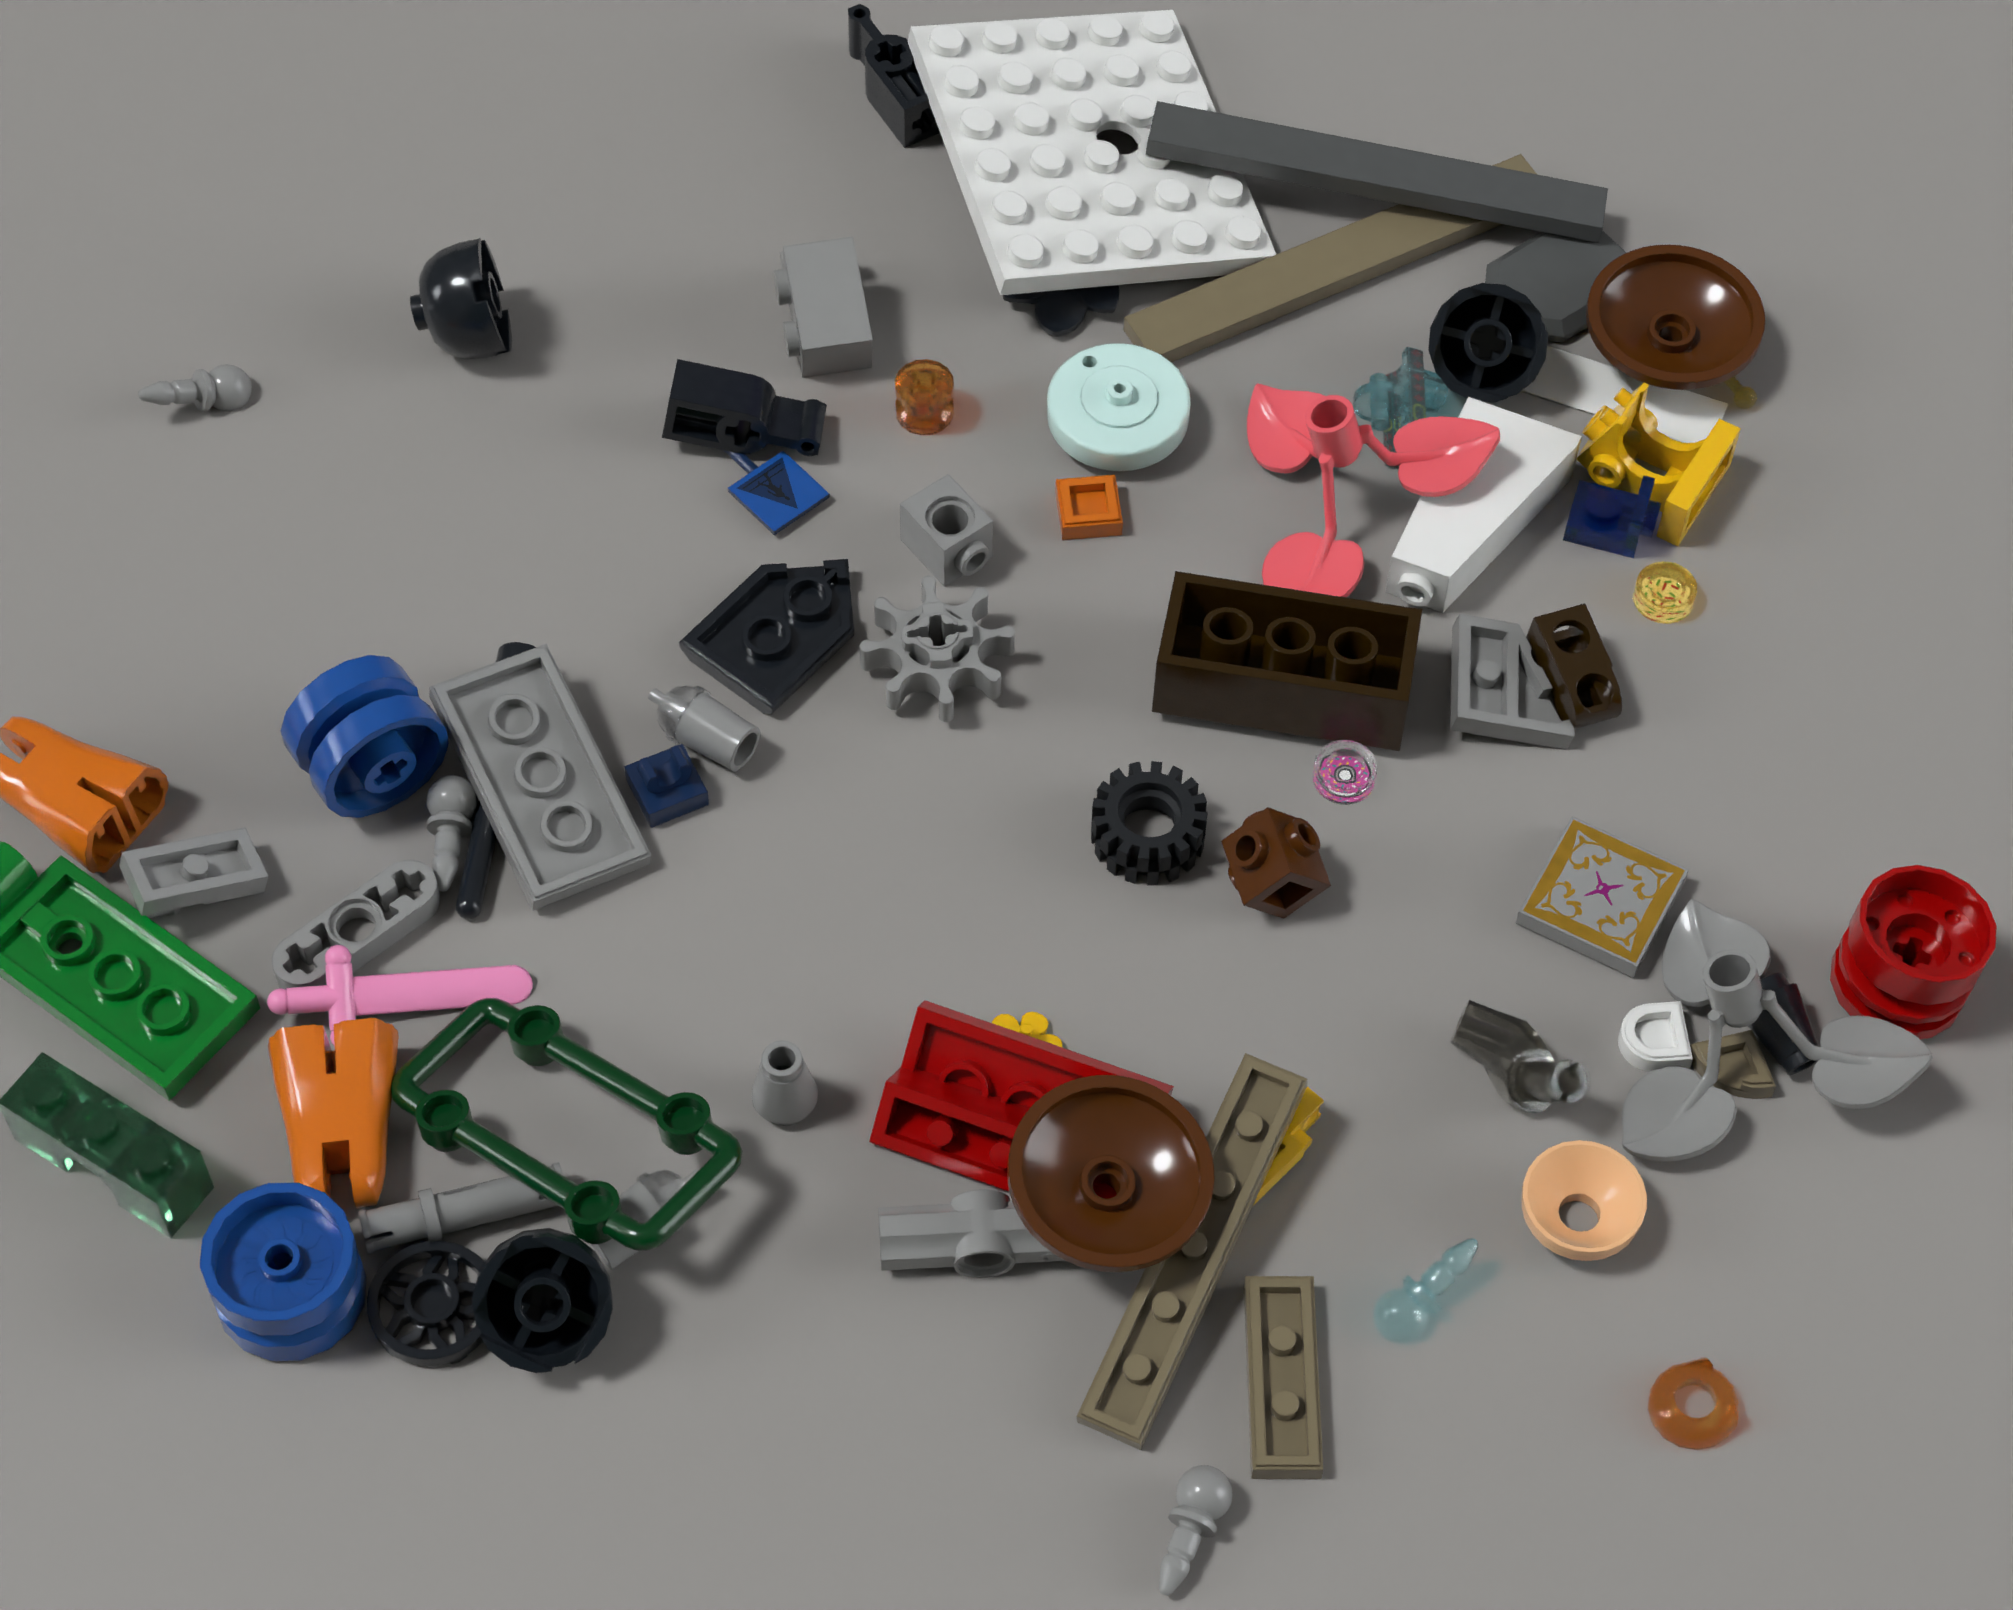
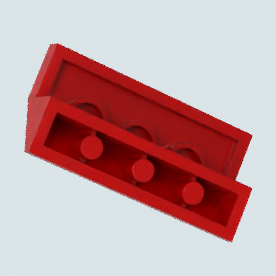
(968, 1090)

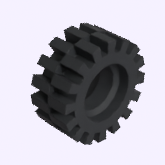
(1149, 792)

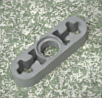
(361, 903)

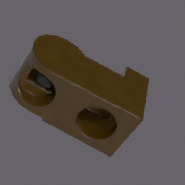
(1575, 666)

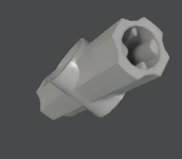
(973, 1234)

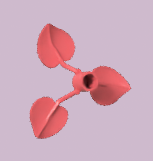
(1291, 426)

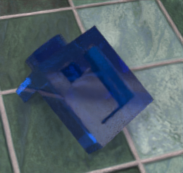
(1612, 517)

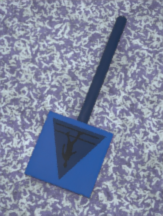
(776, 490)

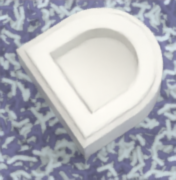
(1655, 1037)

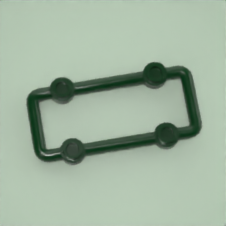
(595, 1205)

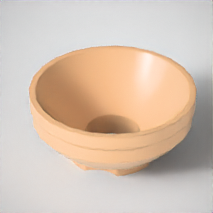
(1588, 1175)

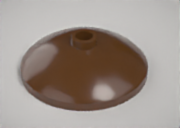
(1675, 317)
(1117, 1136)

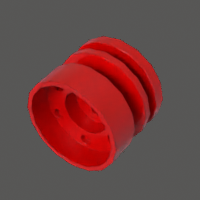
(1914, 949)

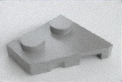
(1500, 686)

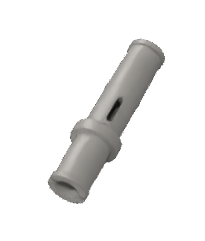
(449, 1211)

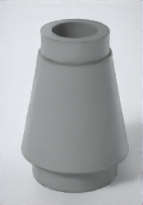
(784, 1086)

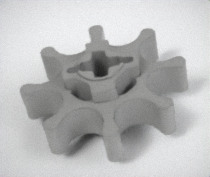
(937, 648)

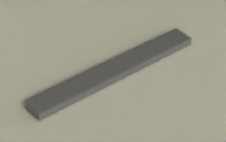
(1377, 171)

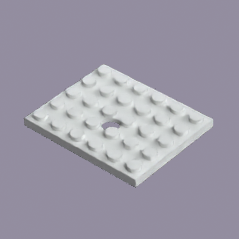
(1048, 196)

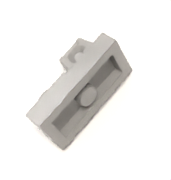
(193, 872)

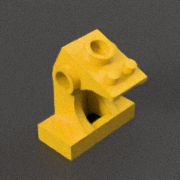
(1692, 468)

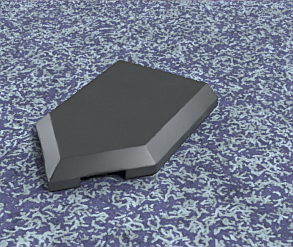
(1556, 277)

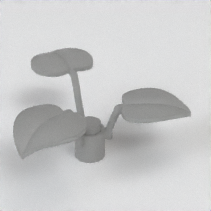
(1721, 964)

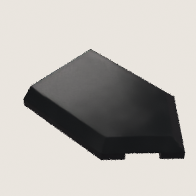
(775, 631)

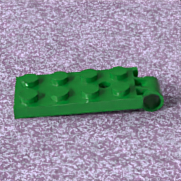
(128, 985)

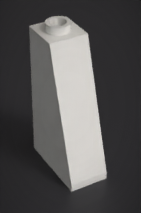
(1463, 532)

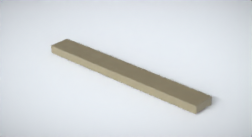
(1301, 276)

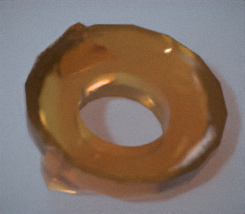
(1686, 1430)

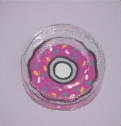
(1345, 772)

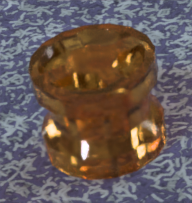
(915, 406)

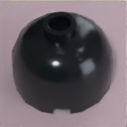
(463, 302)
(1488, 342)
(542, 1300)

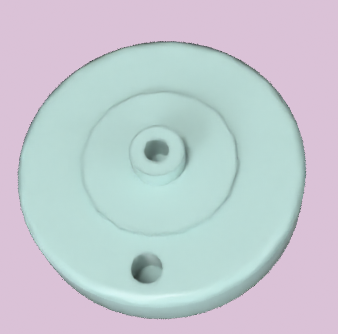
(1118, 407)

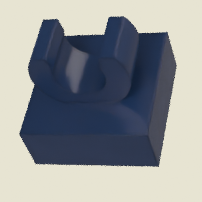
(666, 785)

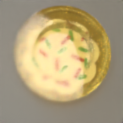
(1665, 592)

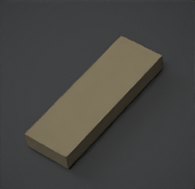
(1283, 1378)

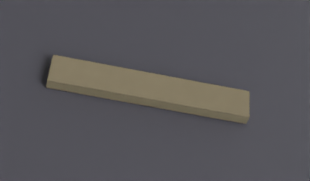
(1177, 1290)

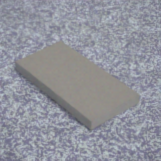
(539, 776)

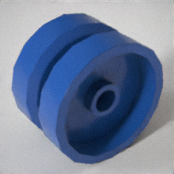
(364, 736)
(283, 1271)

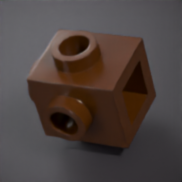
(1275, 862)

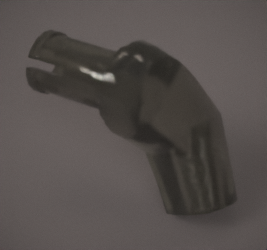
(1517, 1059)

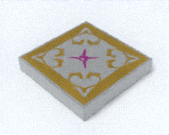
(1602, 896)

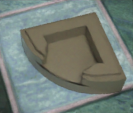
(1741, 1066)

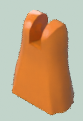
(77, 793)
(337, 1102)

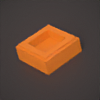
(1088, 507)

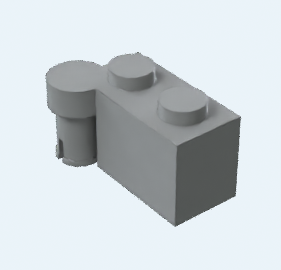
(826, 307)

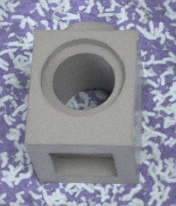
(941, 511)

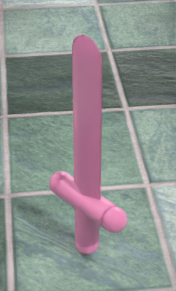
(399, 992)

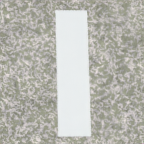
(1591, 385)

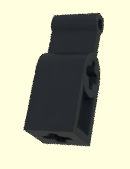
(891, 79)
(738, 412)

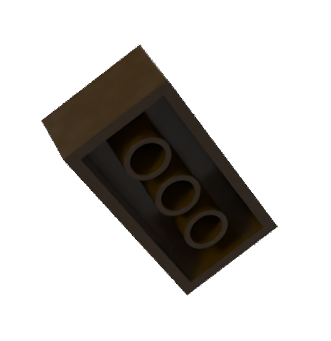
(1286, 660)

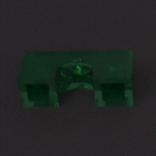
(138, 1160)

